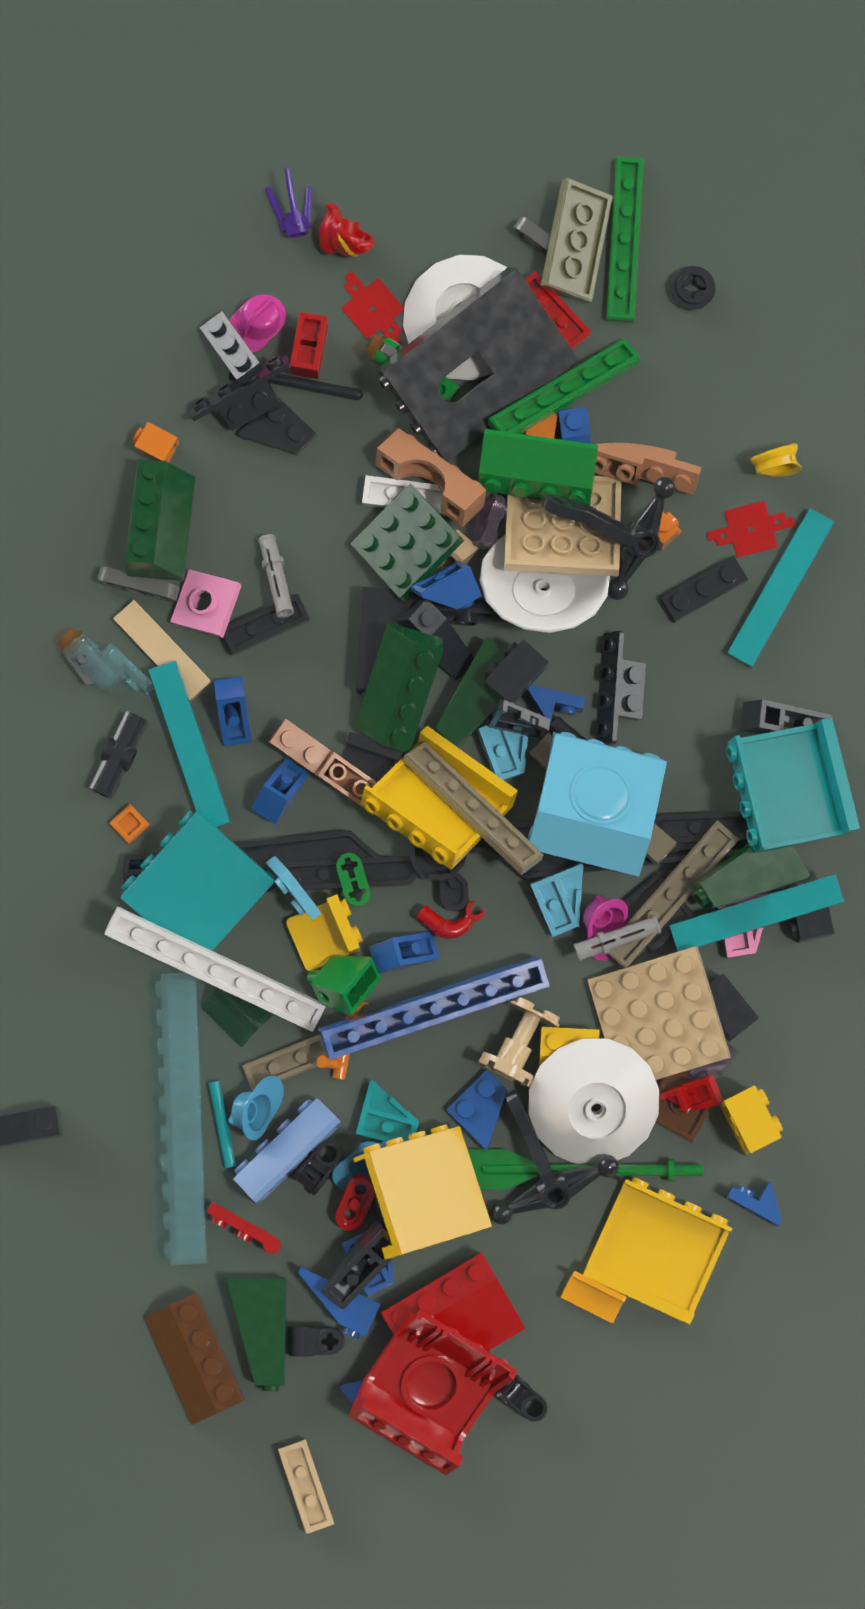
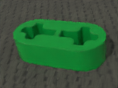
(360, 878)

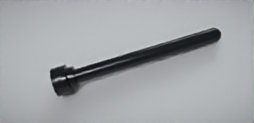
(313, 385)

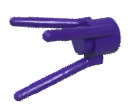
(295, 223)

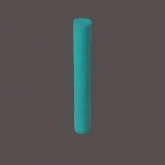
(222, 1124)

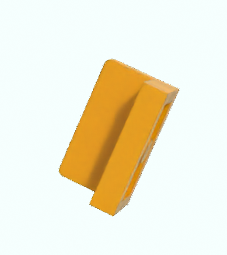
(593, 1297)

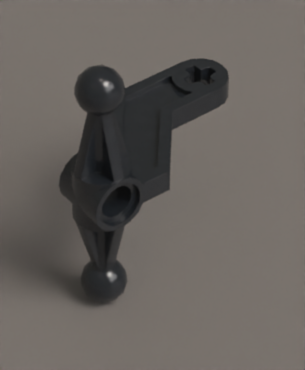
(638, 537)
(539, 1194)

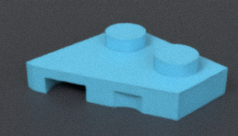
(504, 751)
(288, 883)
(560, 898)

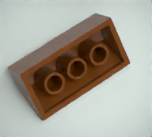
(194, 1358)

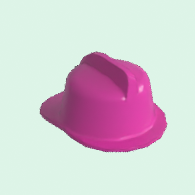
(259, 320)
(604, 916)

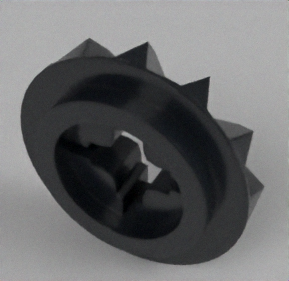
(702, 279)

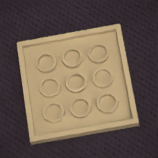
(560, 545)
(662, 1012)

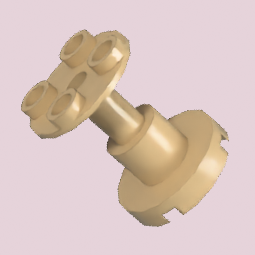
(514, 1051)

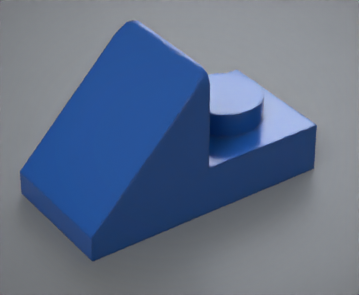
(547, 699)
(764, 1207)

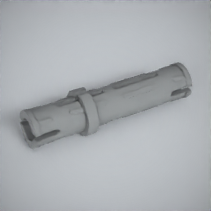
(273, 565)
(584, 950)

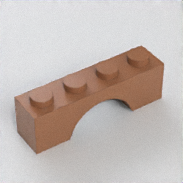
(406, 457)

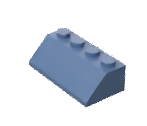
(287, 1151)

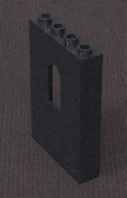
(512, 337)

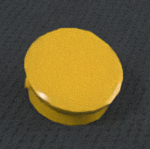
(777, 462)

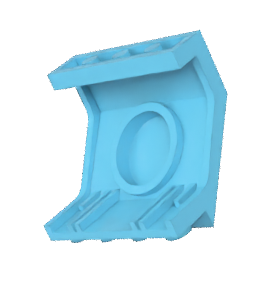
(598, 803)

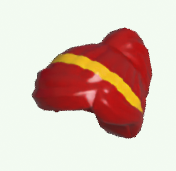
(342, 235)

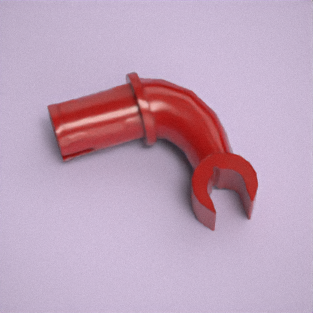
(446, 928)

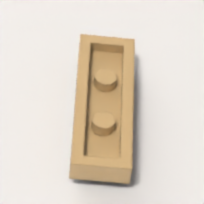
(306, 1486)

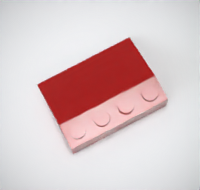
(467, 1301)

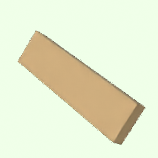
(160, 646)

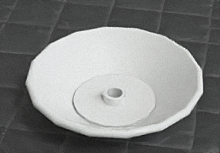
(442, 290)
(518, 596)
(589, 1075)

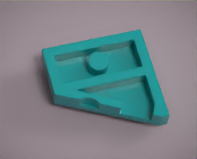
(384, 1117)

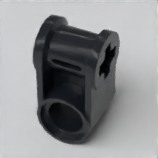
(317, 1168)
(308, 1341)
(520, 1397)

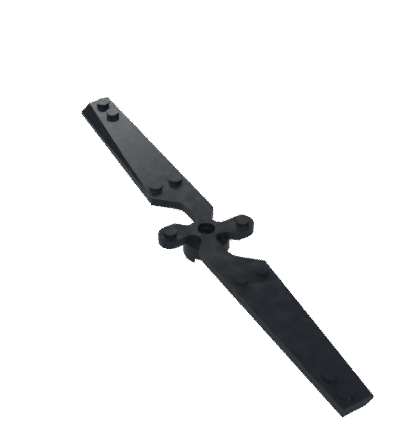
(315, 856)

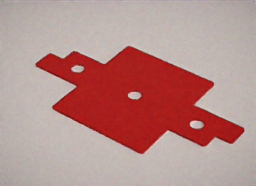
(373, 295)
(747, 516)

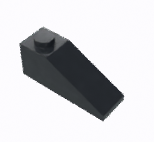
(428, 619)
(769, 716)
(30, 1126)
(359, 1266)

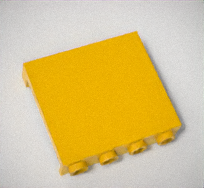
(423, 815)
(426, 1189)
(657, 1250)

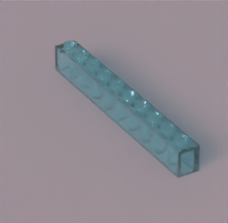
(183, 1119)

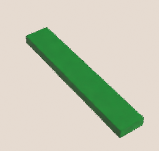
(625, 239)
(566, 389)

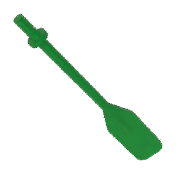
(504, 1169)

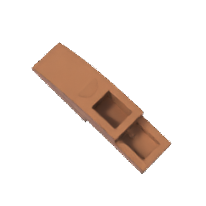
(636, 461)
(321, 761)

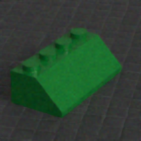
(537, 466)

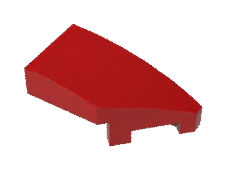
(694, 1094)

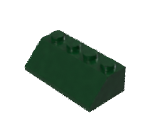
(159, 521)
(399, 686)

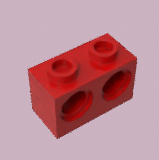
(309, 345)

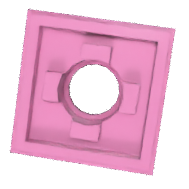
(214, 618)

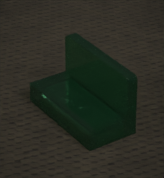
(236, 1016)

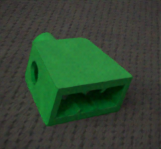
(344, 982)

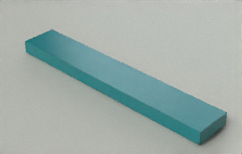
(780, 588)
(189, 743)
(757, 913)

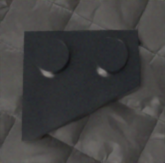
(280, 430)
(518, 720)

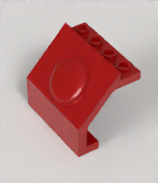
(429, 1390)

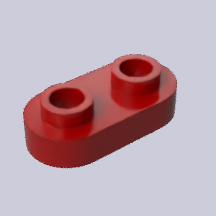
(355, 1200)

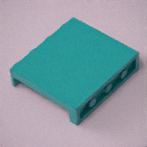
(792, 786)
(197, 883)

